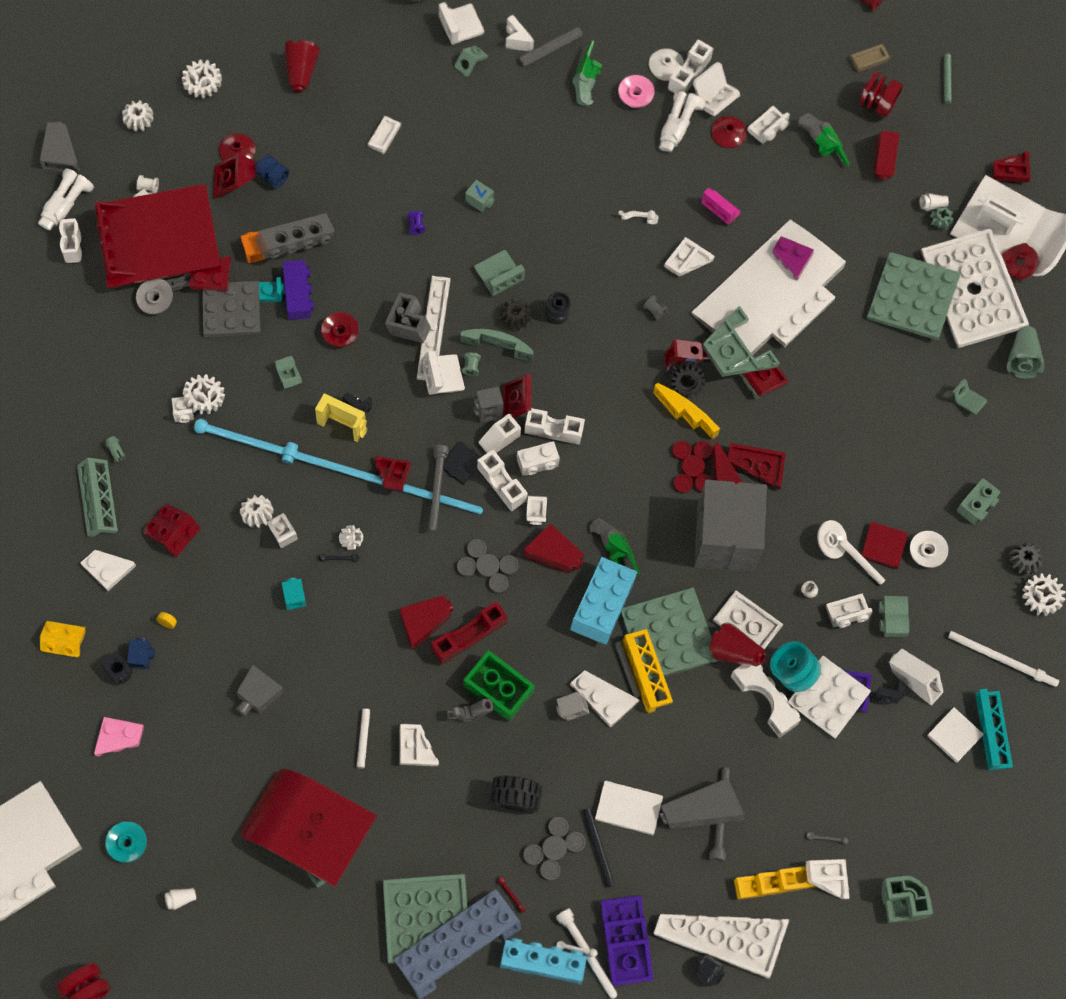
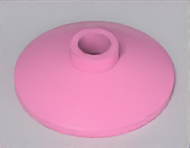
(639, 85)

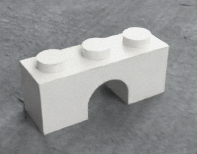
(696, 62)
(565, 430)
(494, 472)

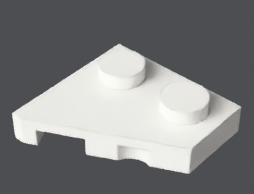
(688, 258)
(107, 568)
(829, 876)

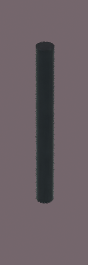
(599, 848)

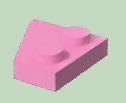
(117, 735)

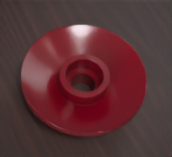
(729, 138)
(246, 148)
(337, 322)

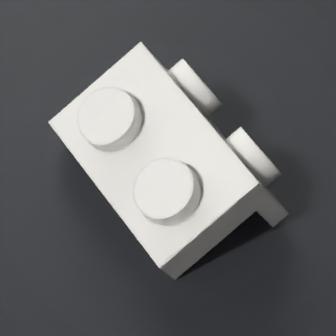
(768, 125)
(848, 610)

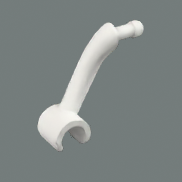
(651, 217)

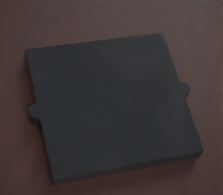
(461, 462)

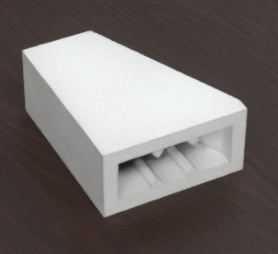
(917, 675)

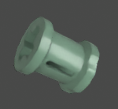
(471, 364)

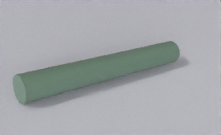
(947, 78)

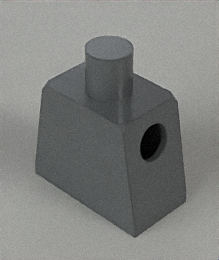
(257, 691)

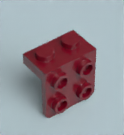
(172, 529)

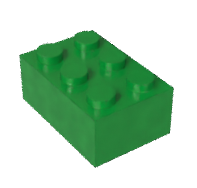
(500, 684)

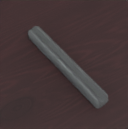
(550, 46)

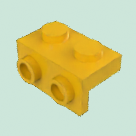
(61, 638)

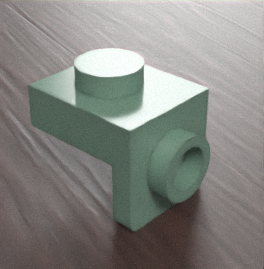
(288, 372)

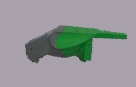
(824, 136)
(614, 542)

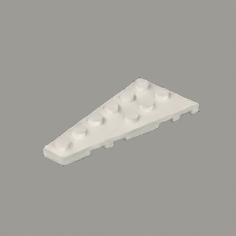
(735, 940)

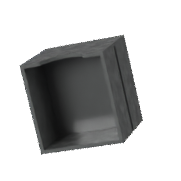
(730, 526)

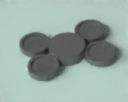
(487, 566)
(554, 848)

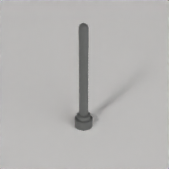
(440, 453)
(717, 853)

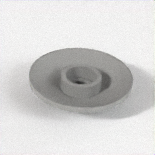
(149, 290)

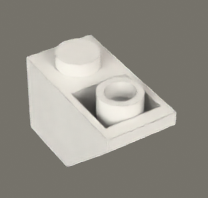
(500, 434)

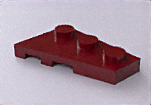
(759, 463)

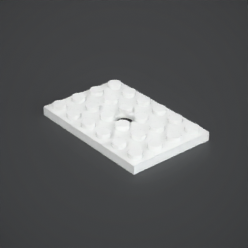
(996, 307)

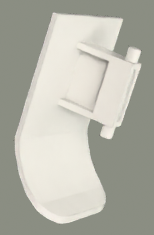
(1014, 222)

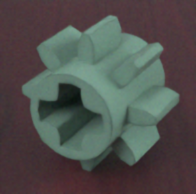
(945, 220)

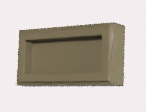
(870, 58)

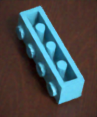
(543, 961)

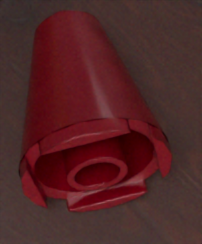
(300, 62)
(736, 647)

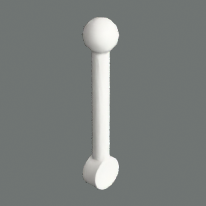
(561, 944)

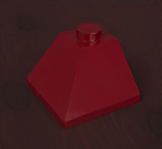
(232, 174)

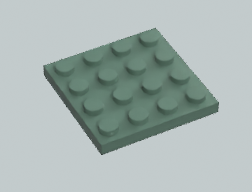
(914, 296)
(675, 630)
(419, 908)

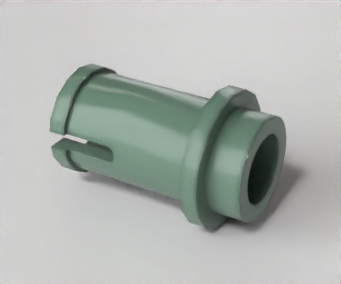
(115, 449)

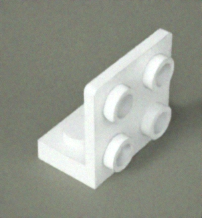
(460, 22)
(442, 373)

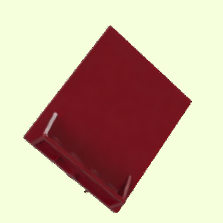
(157, 235)

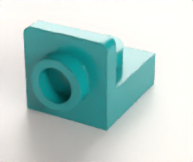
(271, 291)

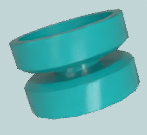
(795, 666)

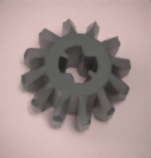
(1019, 555)

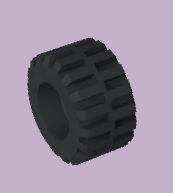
(515, 794)

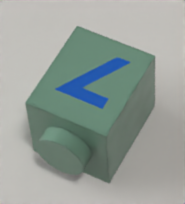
(479, 196)

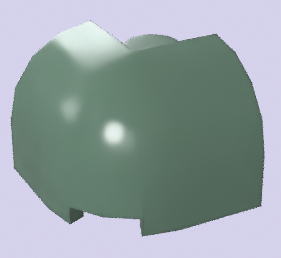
(905, 899)

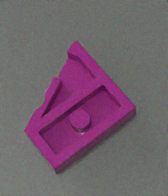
(793, 255)

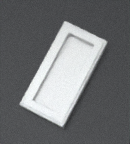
(384, 135)

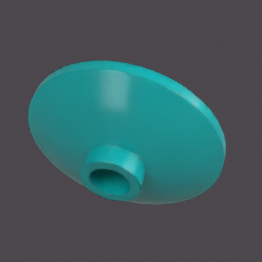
(121, 833)

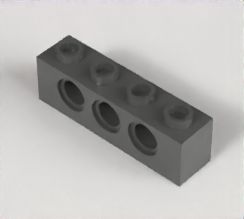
(302, 229)

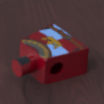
(684, 351)

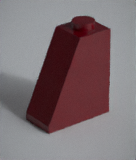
(885, 154)
(554, 551)
(425, 618)

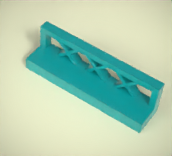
(987, 727)

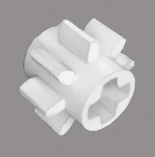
(351, 537)

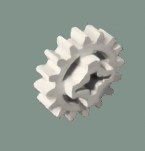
(201, 78)
(198, 398)
(1051, 592)

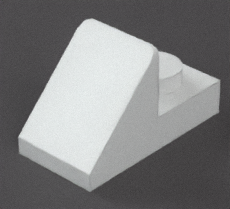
(519, 37)
(282, 530)

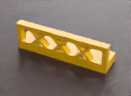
(638, 668)

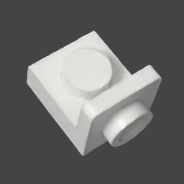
(181, 411)

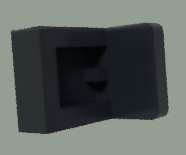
(889, 696)

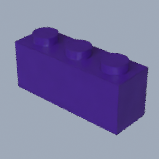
(297, 289)

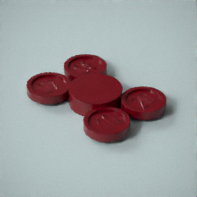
(692, 465)

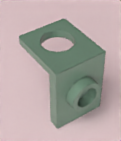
(472, 55)
(968, 398)

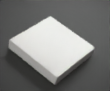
(955, 735)

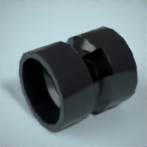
(558, 307)

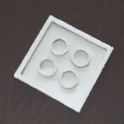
(831, 699)

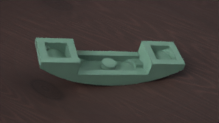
(474, 336)

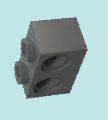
(488, 404)

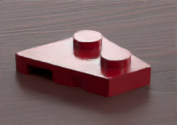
(212, 279)

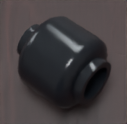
(708, 971)

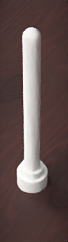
(566, 918)

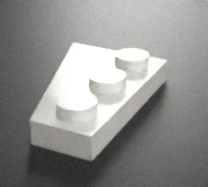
(603, 697)

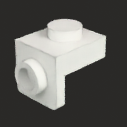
(536, 509)

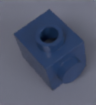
(140, 653)

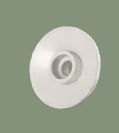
(660, 68)
(829, 539)
(933, 542)

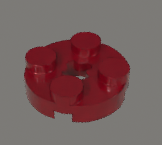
(1030, 261)

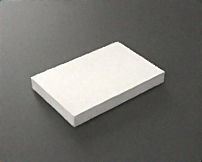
(749, 619)
(629, 808)

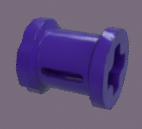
(416, 222)

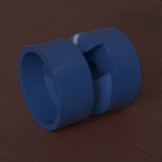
(272, 171)

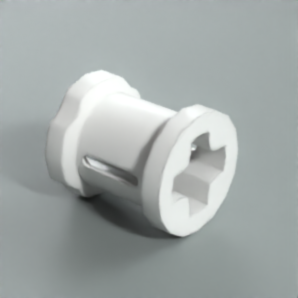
(148, 184)

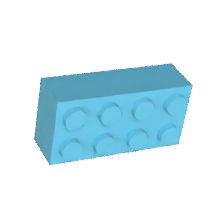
(603, 601)

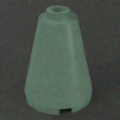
(1026, 354)

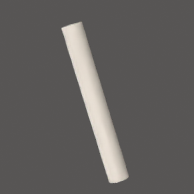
(862, 561)
(363, 738)

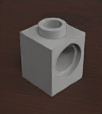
(572, 706)

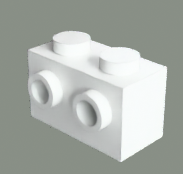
(538, 458)

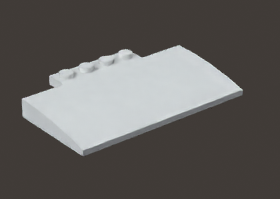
(771, 294)
(31, 843)

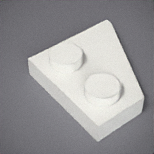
(414, 747)

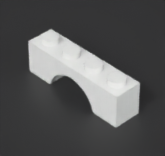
(782, 717)

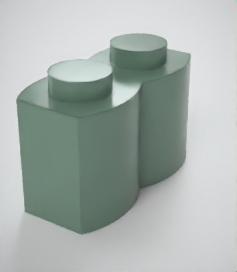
(895, 616)

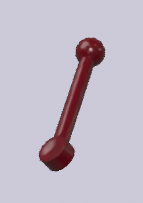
(501, 880)

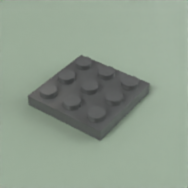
(232, 311)

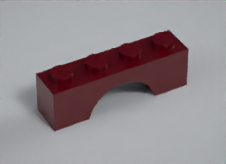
(481, 626)

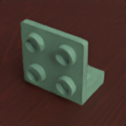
(499, 272)

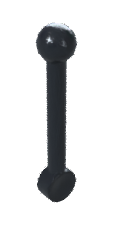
(355, 558)

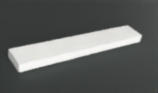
(435, 316)

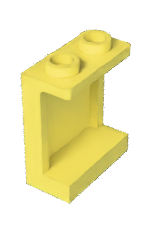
(341, 412)

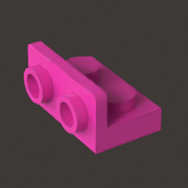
(720, 206)

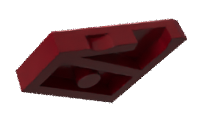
(1013, 168)
(392, 472)

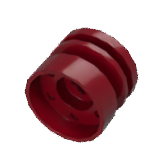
(881, 94)

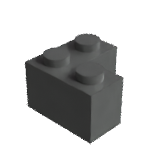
(405, 319)

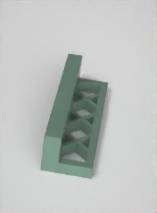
(93, 494)

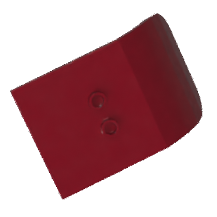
(308, 825)

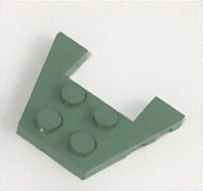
(729, 351)

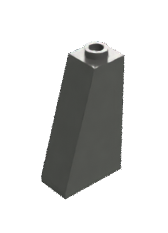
(704, 807)

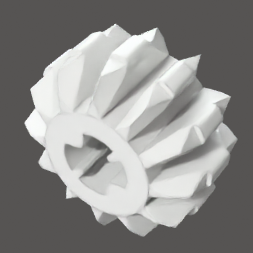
(137, 115)
(256, 511)

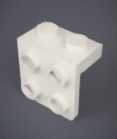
(713, 89)

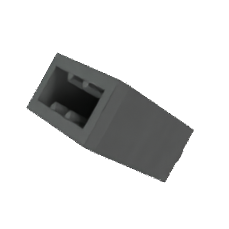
(57, 149)

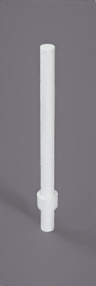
(1039, 675)

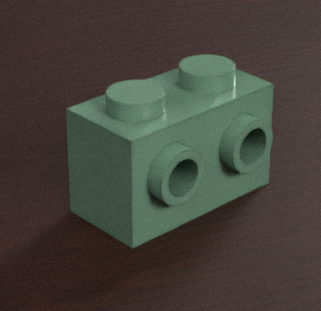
(978, 501)

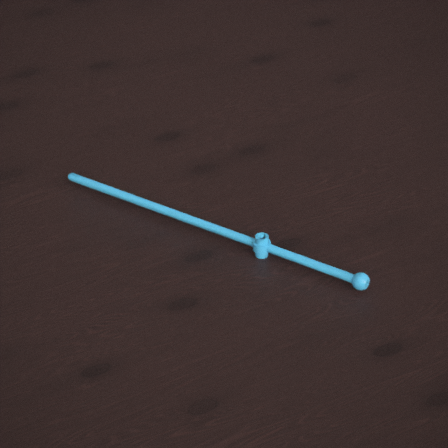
(290, 453)

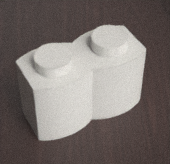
(70, 240)

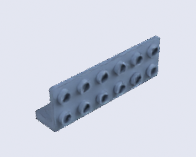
(457, 942)

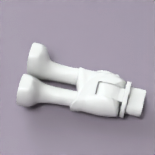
(675, 128)
(57, 207)

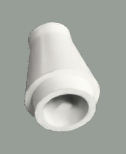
(932, 201)
(178, 898)

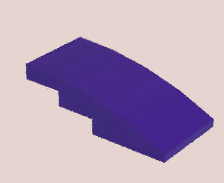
(626, 940)

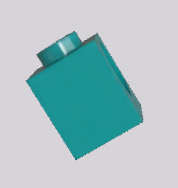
(293, 593)

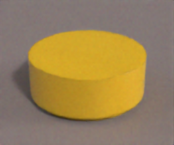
(166, 620)

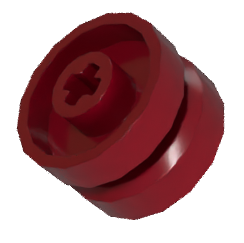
(84, 984)

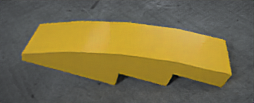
(680, 406)
(772, 883)

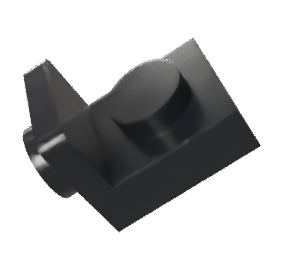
(355, 402)

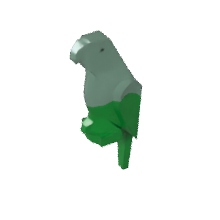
(585, 77)

